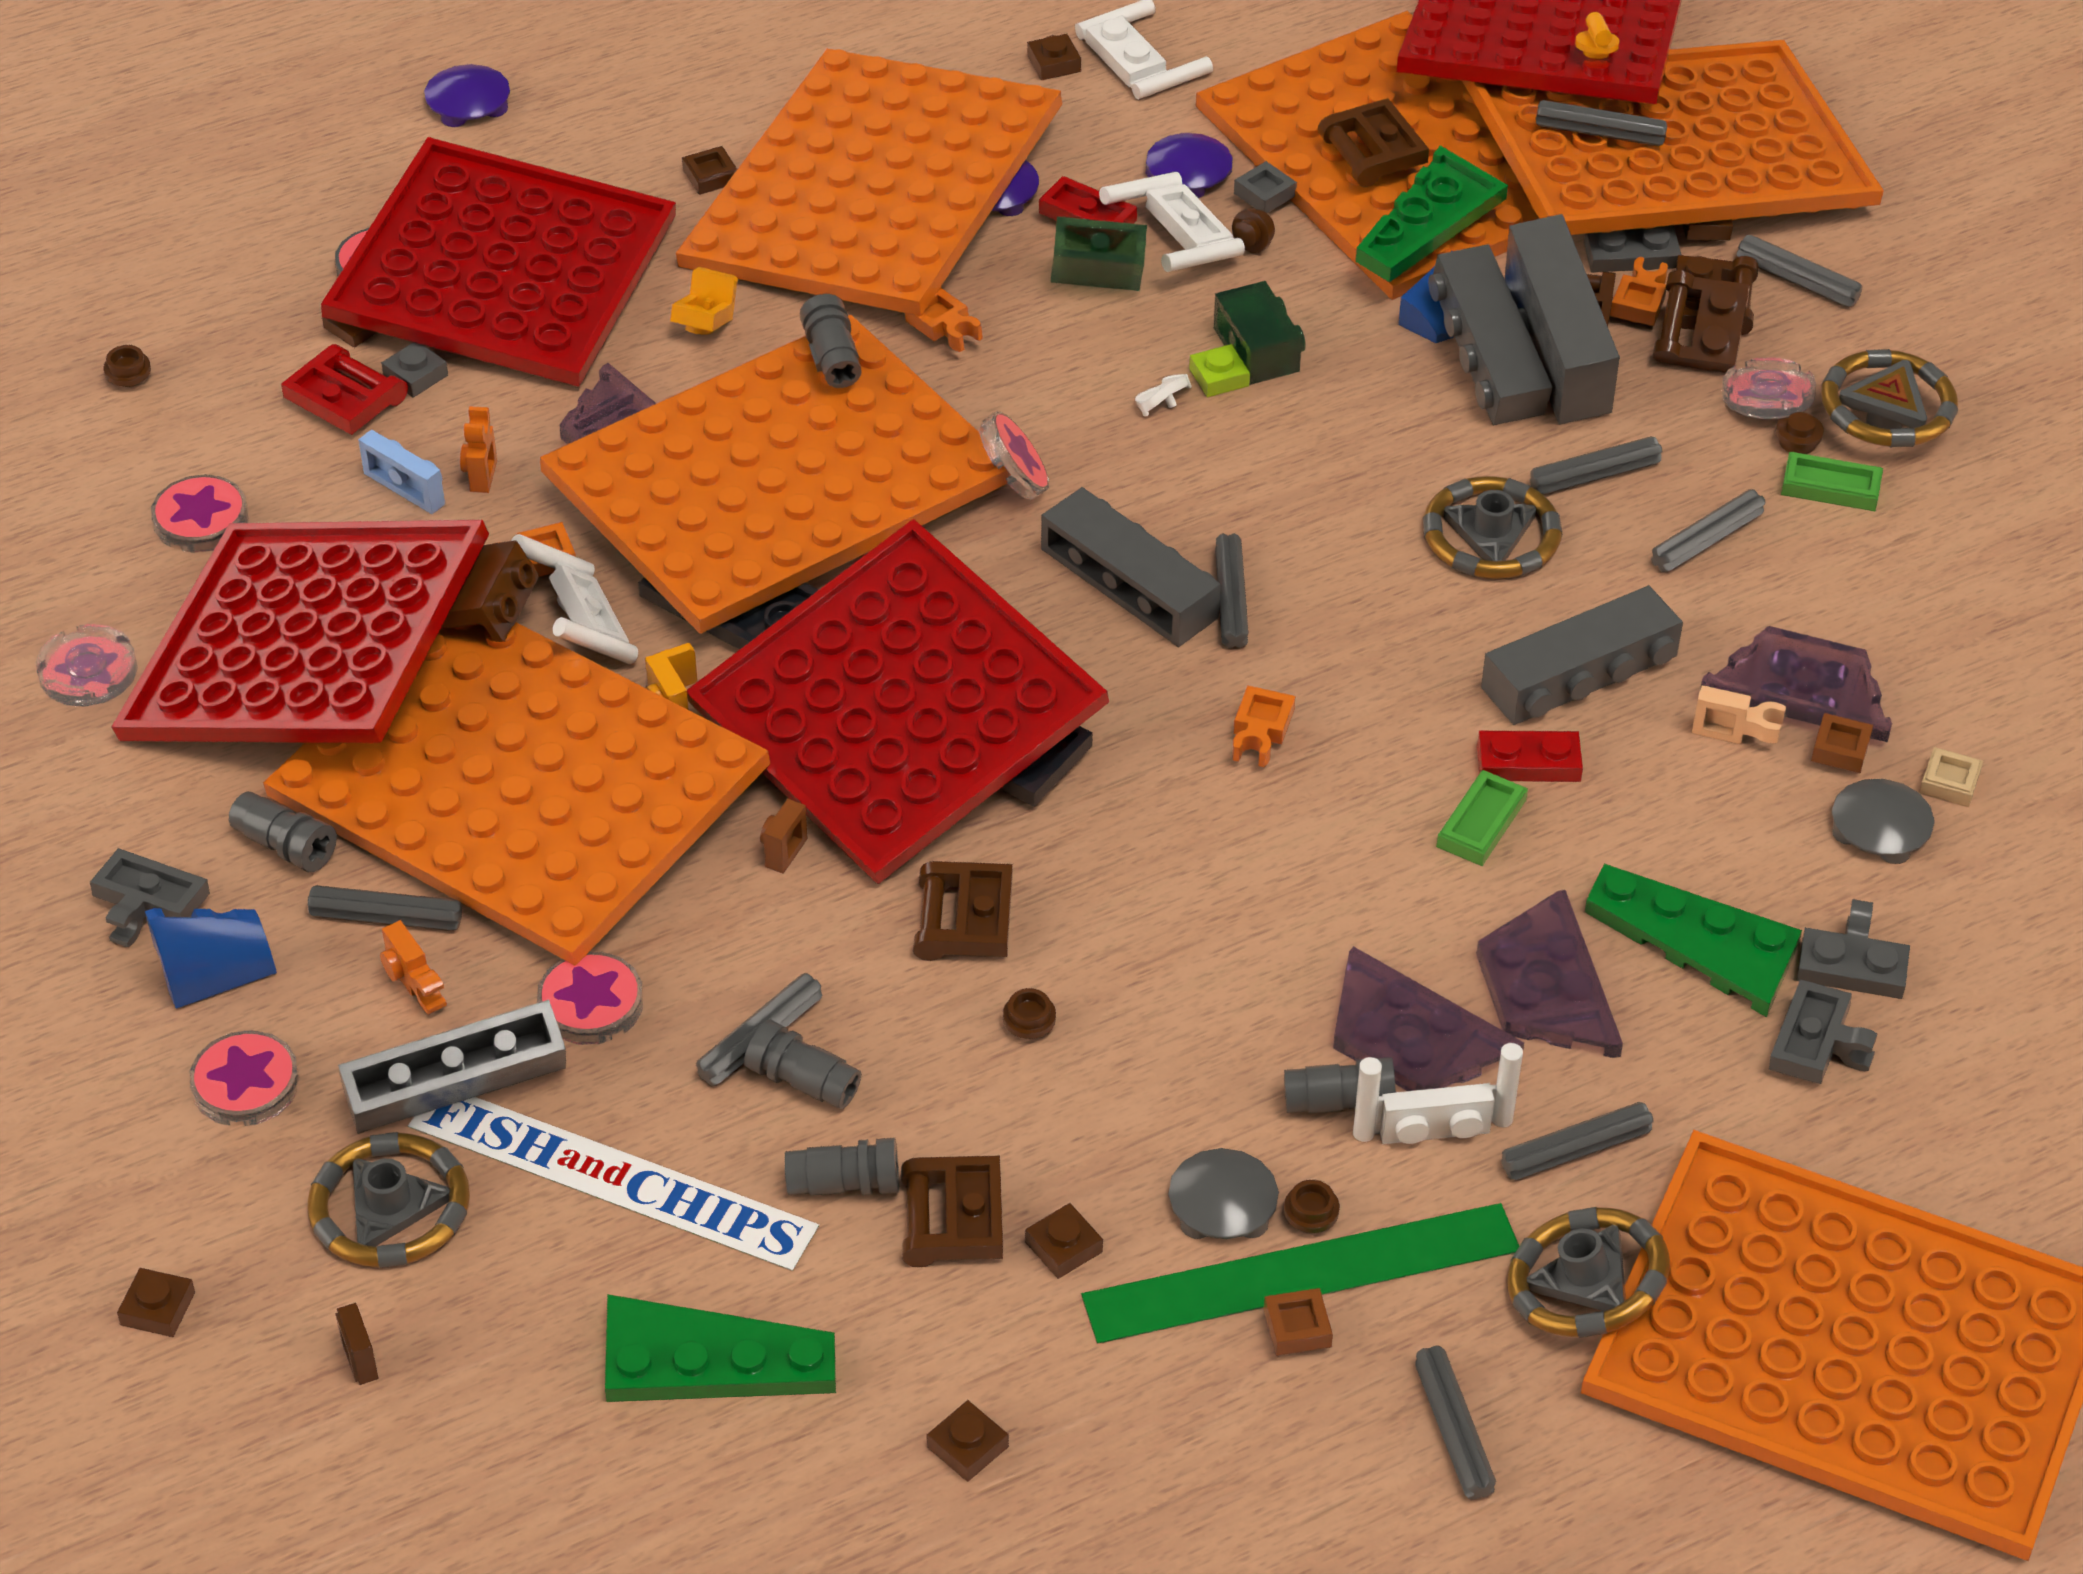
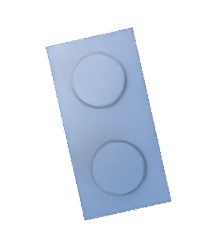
(402, 471)

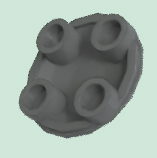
(1882, 818)
(1223, 1195)

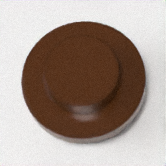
(1254, 229)
(126, 366)
(1799, 432)
(1029, 1014)
(1311, 1206)

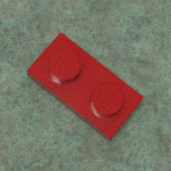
(1080, 201)
(1531, 755)

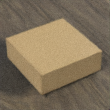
(1951, 777)

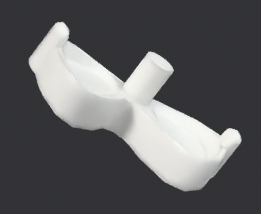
(1152, 397)

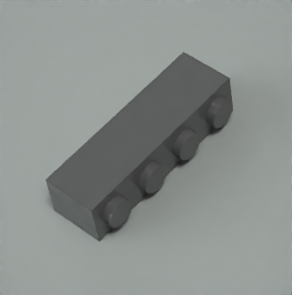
(1490, 335)
(1130, 566)
(1581, 655)
(453, 1066)

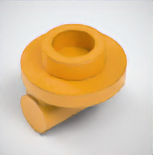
(1598, 40)

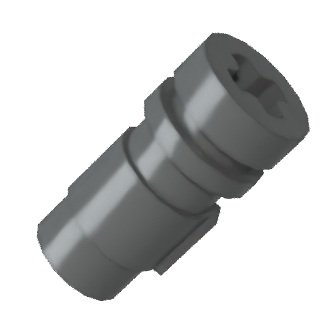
(831, 339)
(294, 835)
(804, 1066)
(1330, 1086)
(843, 1169)

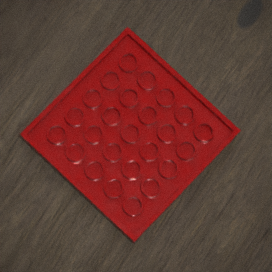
(1535, 46)
(500, 261)
(302, 632)
(898, 699)

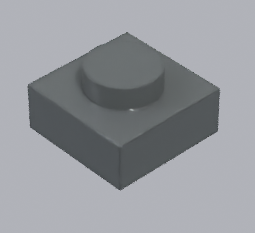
(1265, 187)
(417, 367)

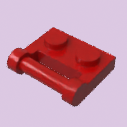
(337, 398)

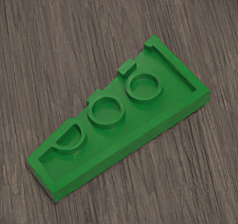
(1434, 210)
(1721, 941)
(701, 1354)

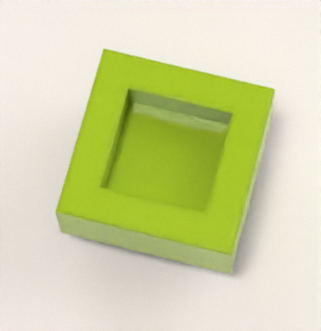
(1219, 370)

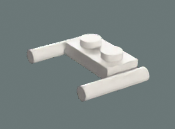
(1132, 55)
(1184, 218)
(581, 597)
(1439, 1111)

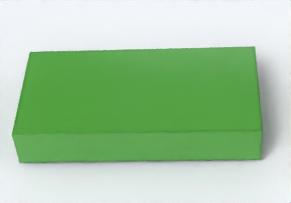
(1832, 481)
(1482, 817)

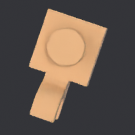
(1729, 717)

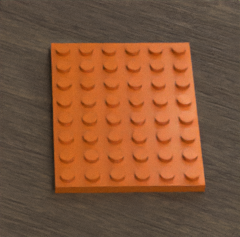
(1276, 119)
(1738, 144)
(871, 181)
(772, 476)
(527, 785)
(1855, 1344)

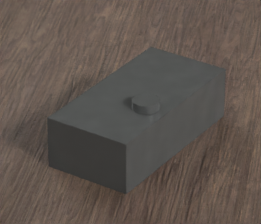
(1562, 318)

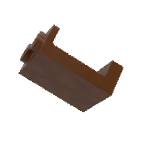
(494, 590)

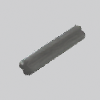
(1601, 123)
(1801, 271)
(1596, 465)
(1708, 530)
(1232, 593)
(384, 907)
(782, 1008)
(1577, 1140)
(1455, 1422)

